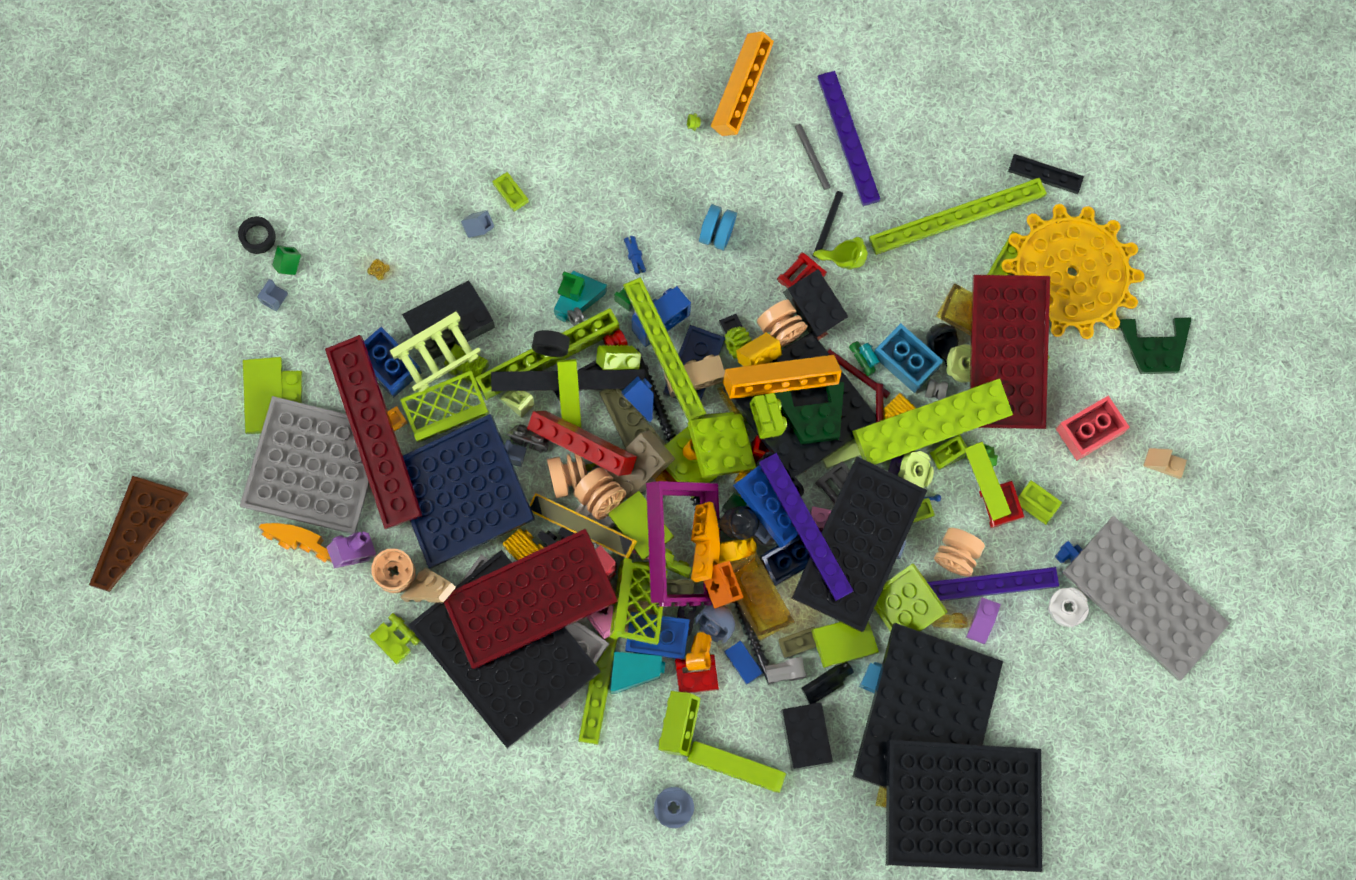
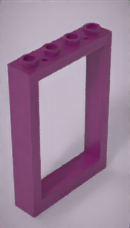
(656, 537)

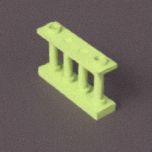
(418, 343)

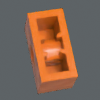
(723, 586)

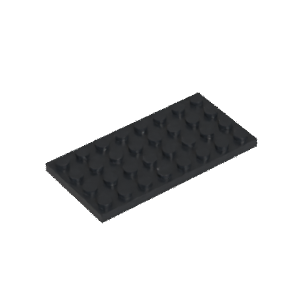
(865, 538)

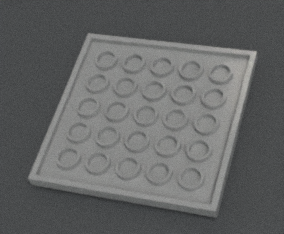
(307, 468)

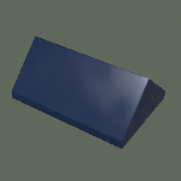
(785, 561)

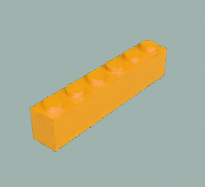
(742, 84)
(782, 376)

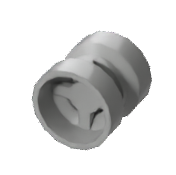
(936, 389)

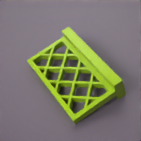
(452, 421)
(620, 609)

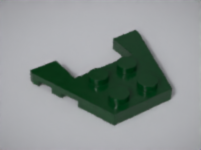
(1157, 354)
(815, 421)

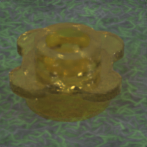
(373, 269)

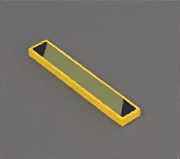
(576, 522)

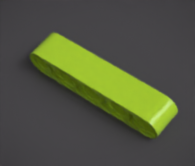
(736, 766)

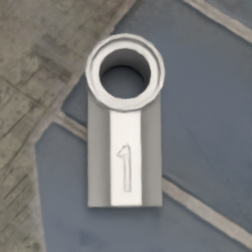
(789, 670)

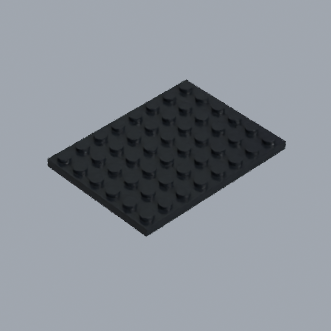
(517, 687)
(926, 695)
(963, 806)

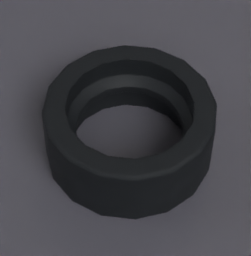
(258, 248)
(550, 343)

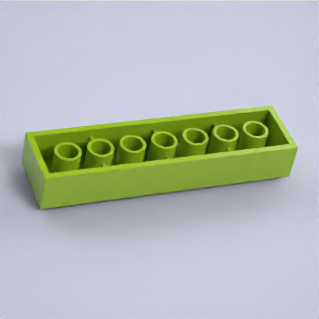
(932, 422)

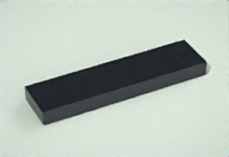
(1048, 174)

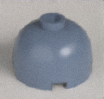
(716, 622)

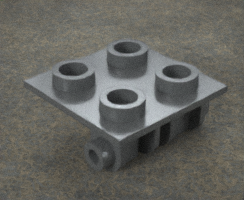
(521, 433)

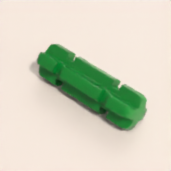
(854, 347)

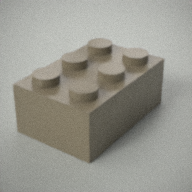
(649, 464)

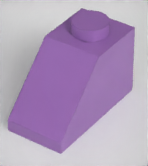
(983, 620)

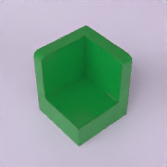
(286, 260)
(571, 286)
(623, 300)

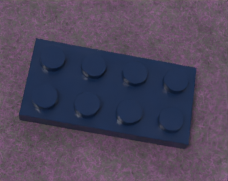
(696, 346)

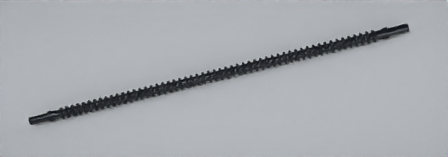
(762, 661)

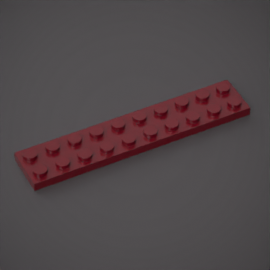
(373, 432)

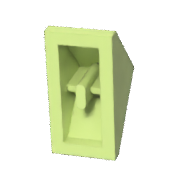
(518, 401)

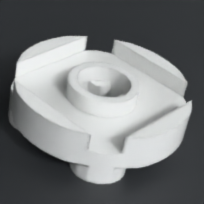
(1079, 606)

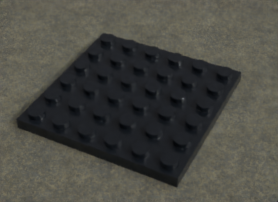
(791, 452)

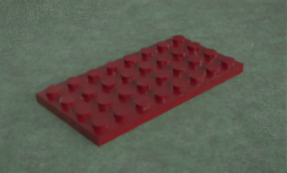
(1012, 343)
(529, 598)

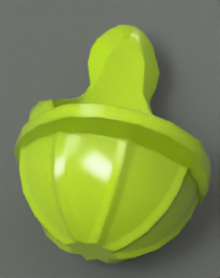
(847, 255)

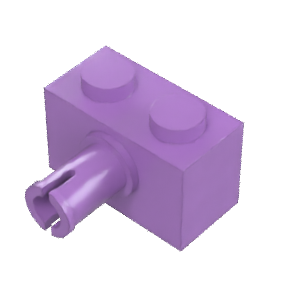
(351, 549)

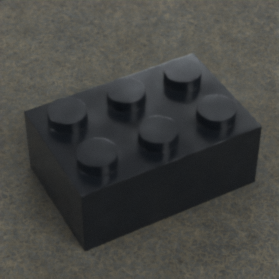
(816, 303)
(806, 736)

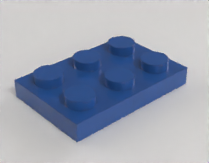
(671, 639)

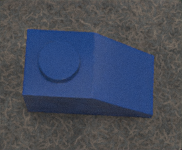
(640, 396)

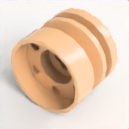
(782, 323)
(566, 474)
(599, 493)
(959, 552)
(389, 560)

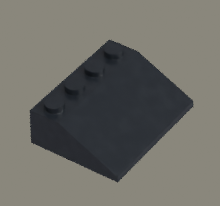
(461, 299)

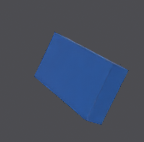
(743, 662)

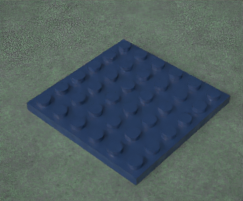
(465, 491)

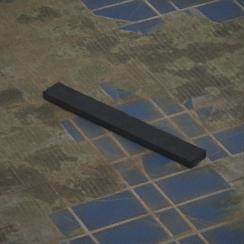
(549, 380)

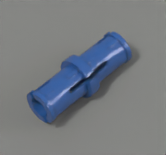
(634, 254)

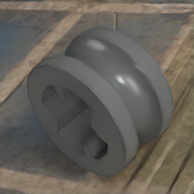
(575, 316)

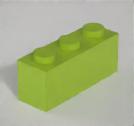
(679, 723)

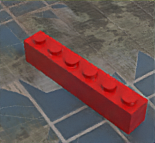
(582, 442)

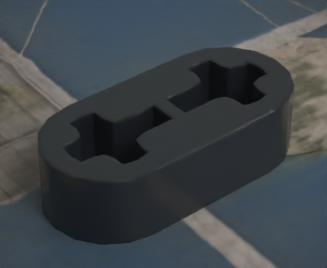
(691, 616)

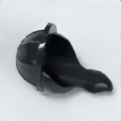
(941, 339)
(739, 523)

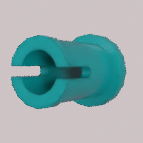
(869, 355)

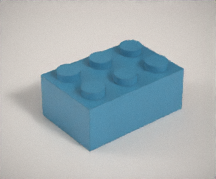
(908, 358)

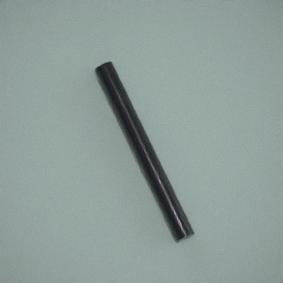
(829, 220)

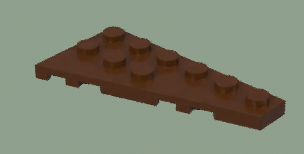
(138, 521)

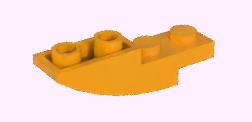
(291, 536)
(706, 537)

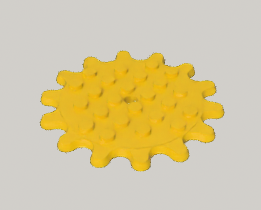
(1094, 254)

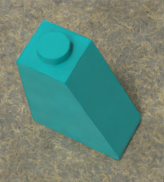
(591, 294)
(634, 670)

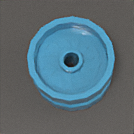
(717, 227)

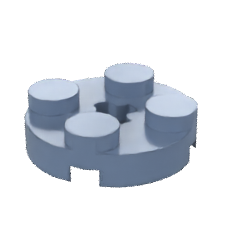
(682, 815)

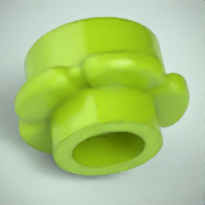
(693, 121)

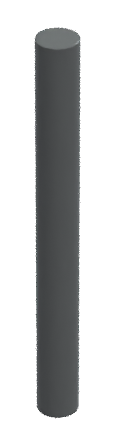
(812, 156)

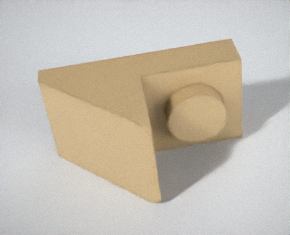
(1164, 462)

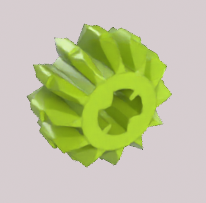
(736, 339)

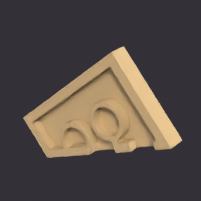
(428, 587)

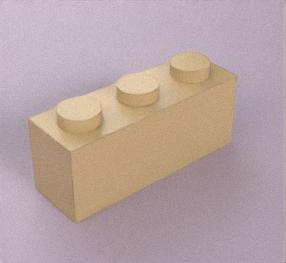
(702, 373)

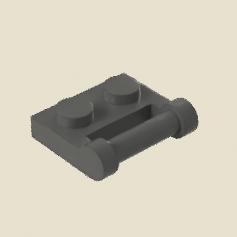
(837, 475)

